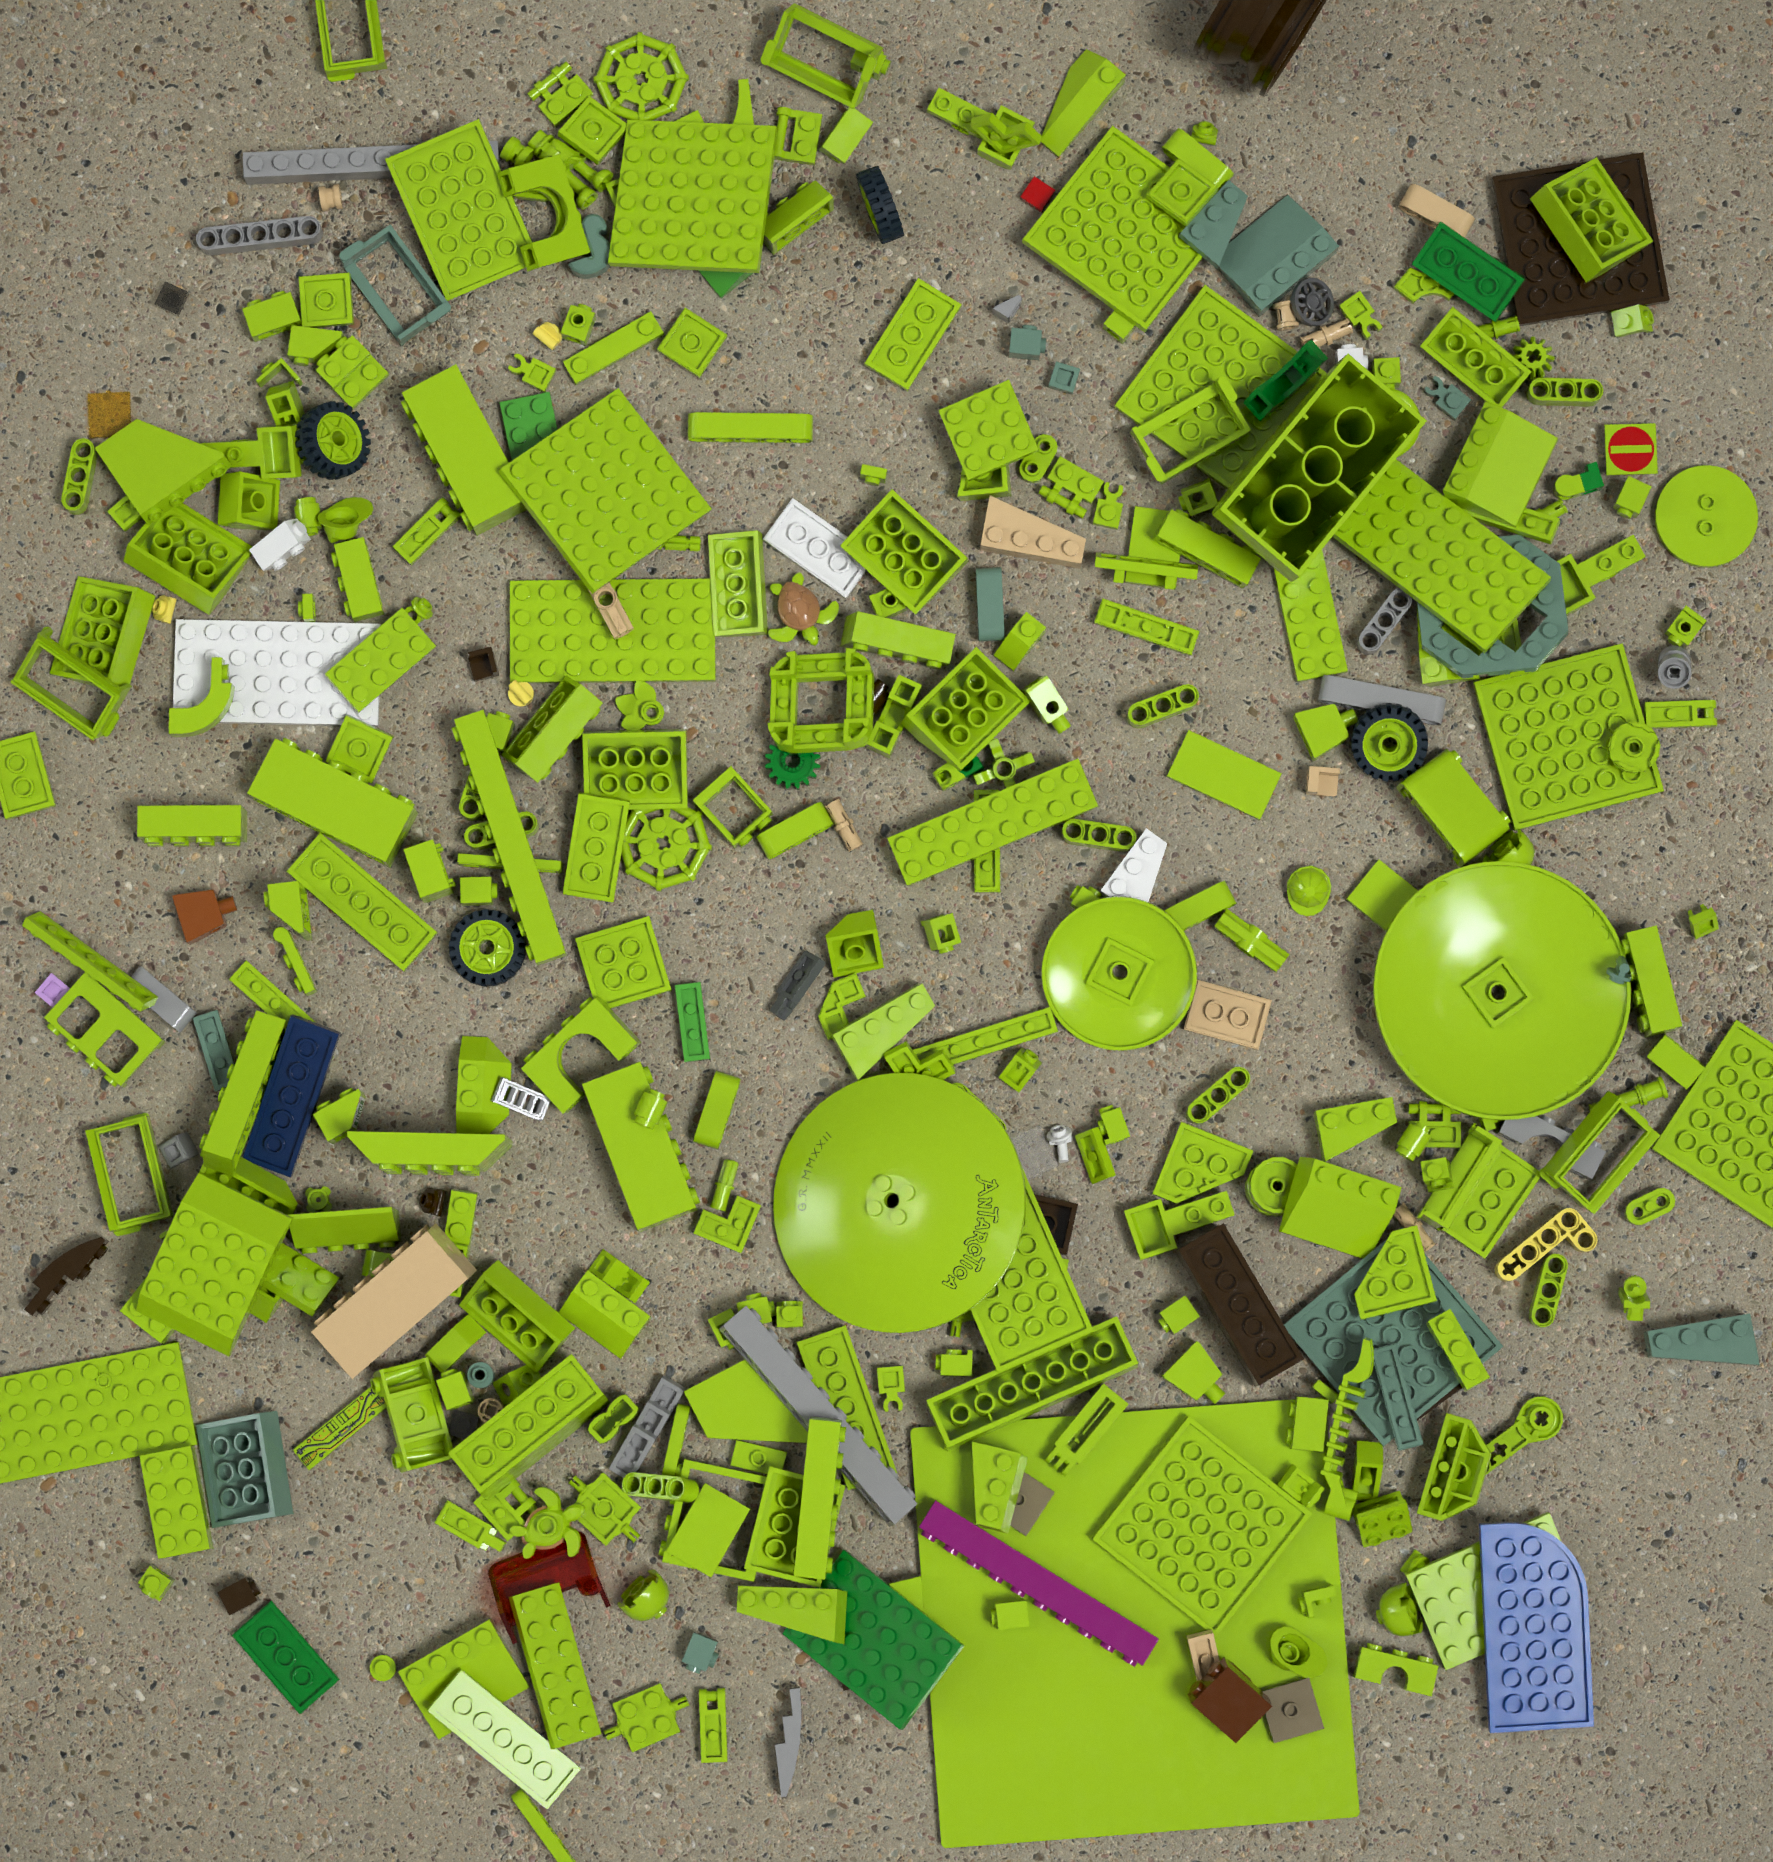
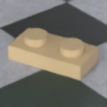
(1203, 1652)

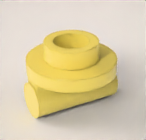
(548, 334)
(164, 608)
(520, 693)

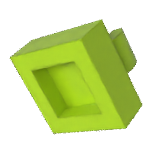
(1703, 922)

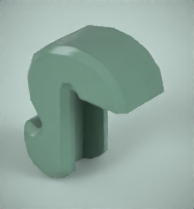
(597, 264)

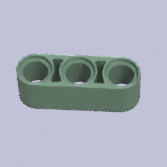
(990, 604)

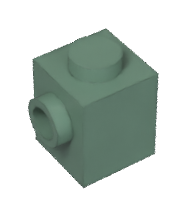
(1026, 343)
(700, 1653)

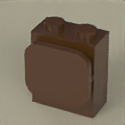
(1229, 1699)

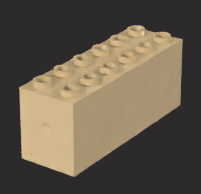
(393, 1299)

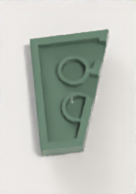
(1215, 223)

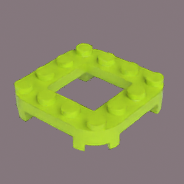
(817, 668)

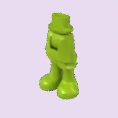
(548, 146)

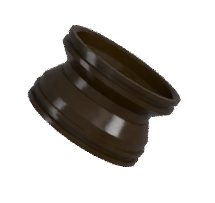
(1257, 36)

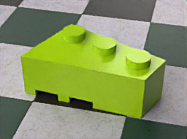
(1351, 1124)
(996, 1485)

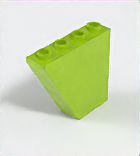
(159, 467)
(743, 1407)

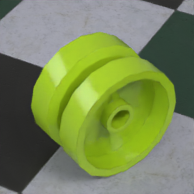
(1260, 1183)

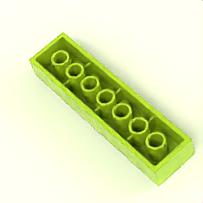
(993, 822)
(1032, 1385)

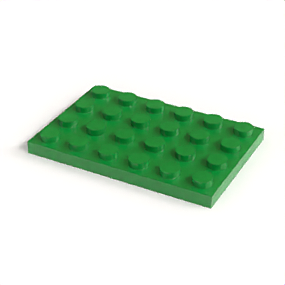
(890, 1645)

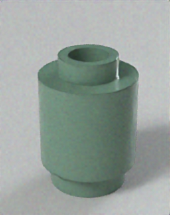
(489, 1375)

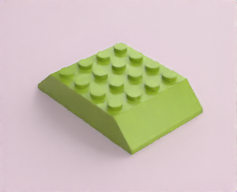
(431, 1151)
(213, 1263)

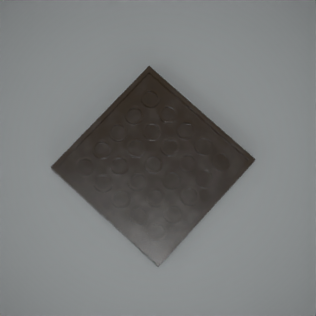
(1552, 282)

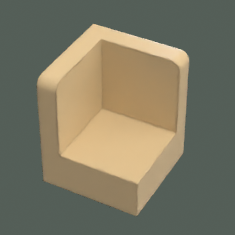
(1322, 781)

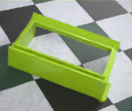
(346, 70)
(811, 76)
(1227, 394)
(109, 716)
(1583, 1137)
(1466, 1171)
(104, 1183)

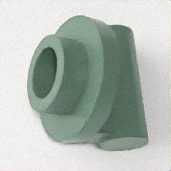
(1619, 973)

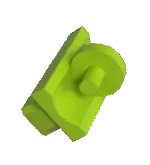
(1634, 1298)

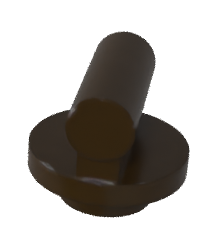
(432, 1201)

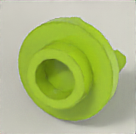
(421, 607)

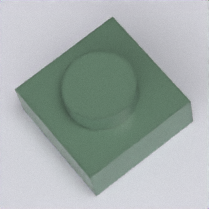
(1064, 378)

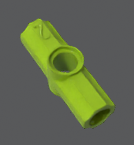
(1251, 940)

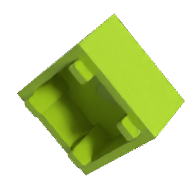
(429, 871)

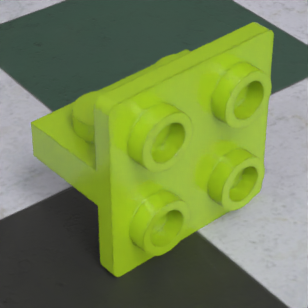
(1382, 1519)

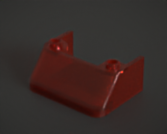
(544, 1568)

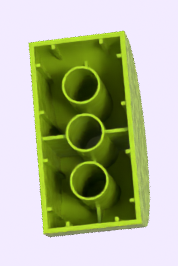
(1318, 467)

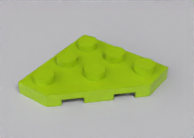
(1199, 1164)
(1397, 1277)

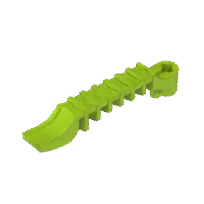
(1341, 1499)

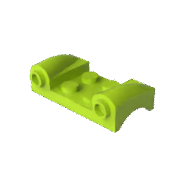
(414, 1414)

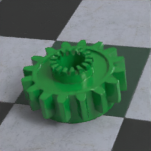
(789, 775)

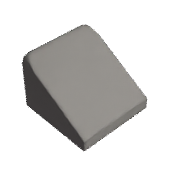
(1007, 309)
(178, 1150)

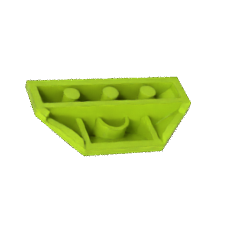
(478, 1075)
(257, 1184)
(1455, 1470)

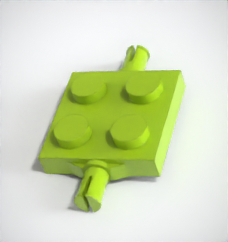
(606, 1509)
(646, 1718)

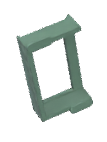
(359, 250)

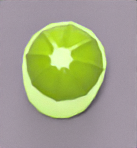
(1308, 890)

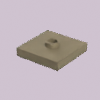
(1030, 1503)
(1292, 1710)

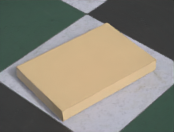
(1227, 1015)

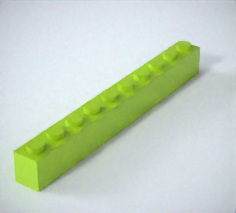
(510, 838)

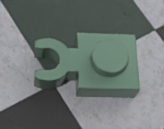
(1450, 400)

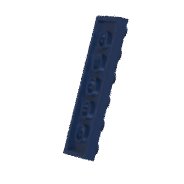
(291, 1095)

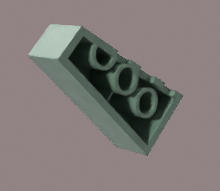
(1717, 1340)

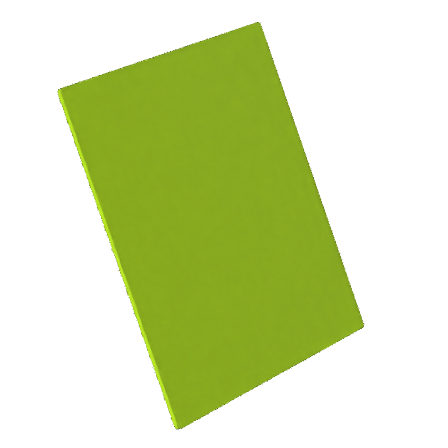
(1072, 1741)

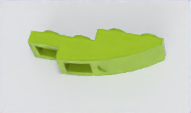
(461, 1223)

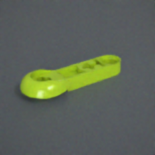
(1526, 1430)

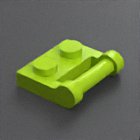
(804, 138)

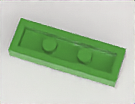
(692, 1022)

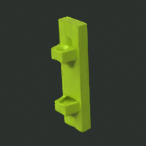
(1144, 565)

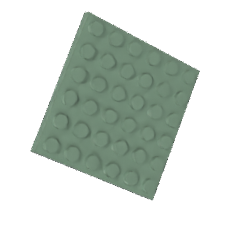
(1334, 1334)

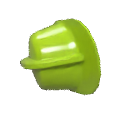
(344, 518)
(1297, 1653)

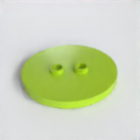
(1706, 516)

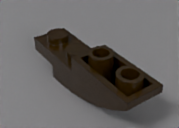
(71, 1264)

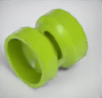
(516, 152)

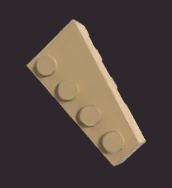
(1026, 536)

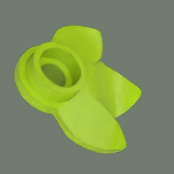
(636, 706)

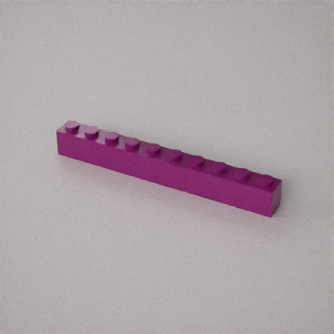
(1039, 1583)

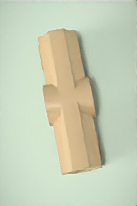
(613, 614)

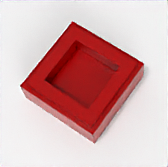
(1037, 194)

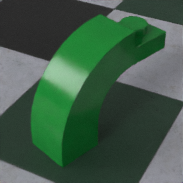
(1286, 381)

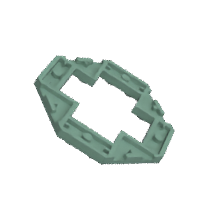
(1499, 657)

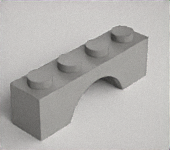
(1522, 1129)

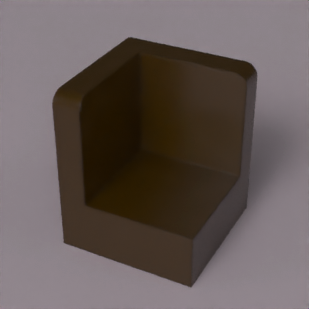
(483, 664)

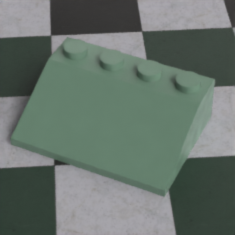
(1276, 254)
(244, 1469)

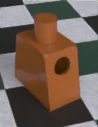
(202, 913)

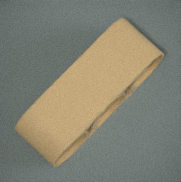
(1432, 209)

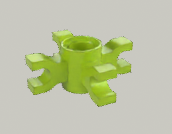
(998, 756)

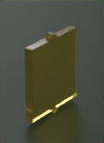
(108, 413)

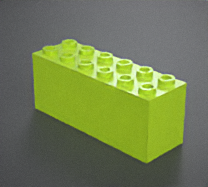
(463, 449)
(333, 801)
(641, 1157)
(529, 1427)

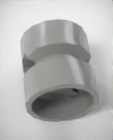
(1674, 667)

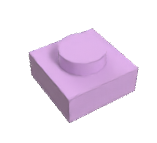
(52, 990)

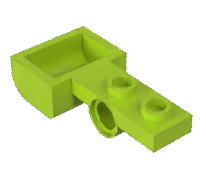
(959, 115)
(273, 451)
(1580, 577)
(1155, 1228)

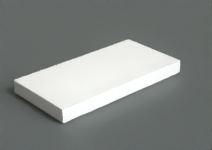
(815, 548)

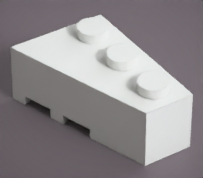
(1138, 869)

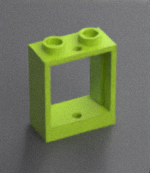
(715, 789)

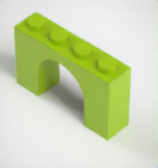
(550, 179)
(546, 1066)

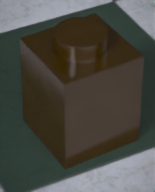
(239, 1595)

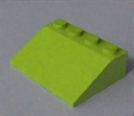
(1591, 219)
(1499, 465)
(904, 552)
(189, 556)
(104, 629)
(965, 710)
(637, 767)
(1338, 1207)
(345, 1228)
(777, 1525)
(480, 1655)

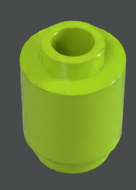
(307, 512)
(650, 1109)
(1413, 1141)

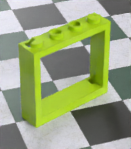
(672, 1521)

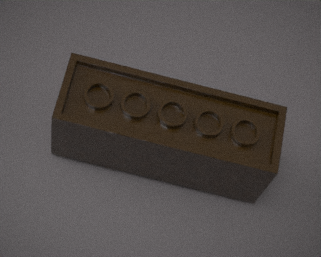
(1239, 1305)

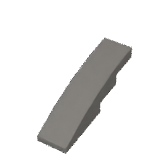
(647, 1427)
(788, 1751)

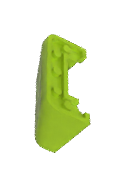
(1455, 806)

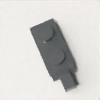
(796, 984)

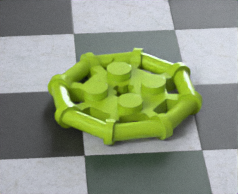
(635, 65)
(668, 857)

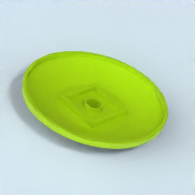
(1111, 1009)

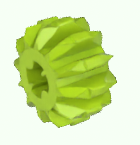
(1541, 362)

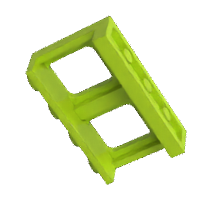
(113, 1017)

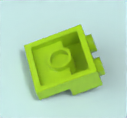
(351, 371)

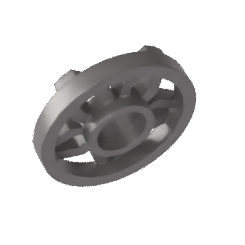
(1312, 302)

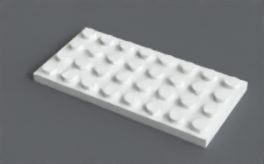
(273, 669)

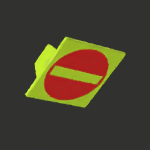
(1630, 449)

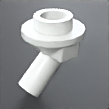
(1060, 1136)

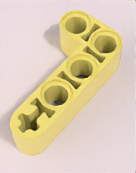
(1541, 1248)

